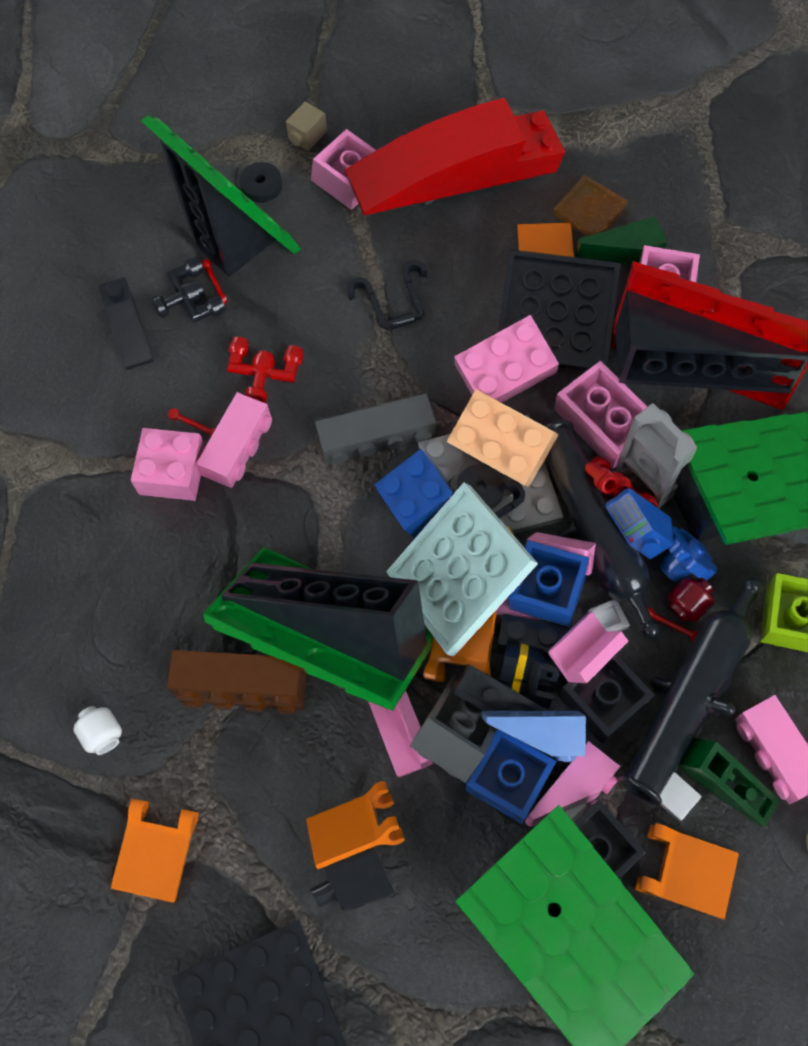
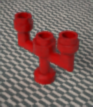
(262, 366)
(611, 482)

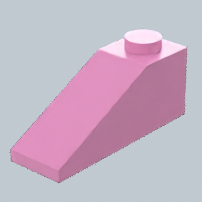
(578, 784)

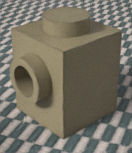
(306, 126)

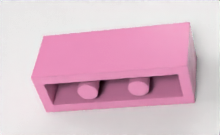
(234, 440)
(777, 747)

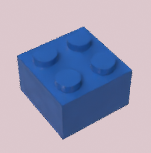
(415, 492)
(552, 586)
(510, 776)

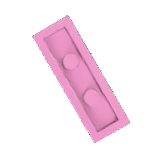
(398, 732)

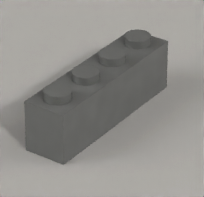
(376, 429)

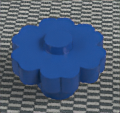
(687, 557)

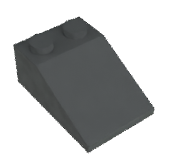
(454, 735)

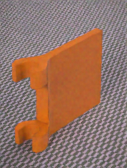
(546, 238)
(475, 652)
(353, 827)
(153, 854)
(691, 872)

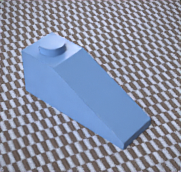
(553, 732)

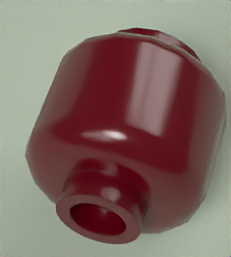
(691, 599)

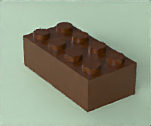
(236, 681)

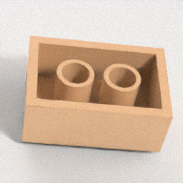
(502, 438)

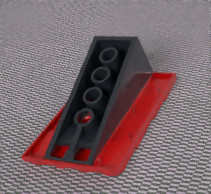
(701, 338)

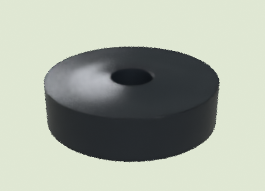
(263, 191)
(488, 477)

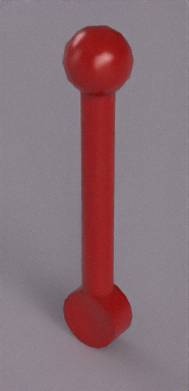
(207, 266)
(175, 415)
(671, 624)

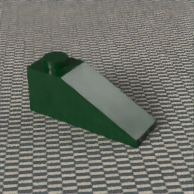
(622, 243)
(729, 780)

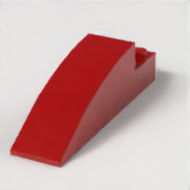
(456, 156)

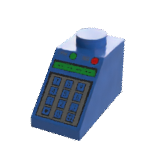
(641, 523)

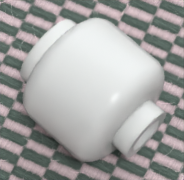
(97, 730)

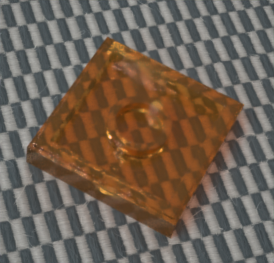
(590, 207)

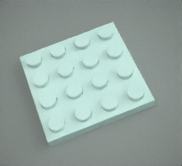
(463, 567)

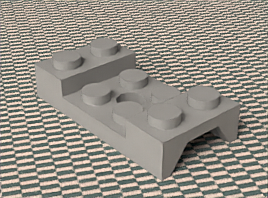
(656, 452)

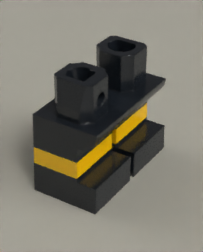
(523, 669)

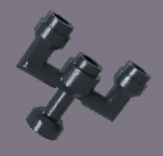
(189, 293)

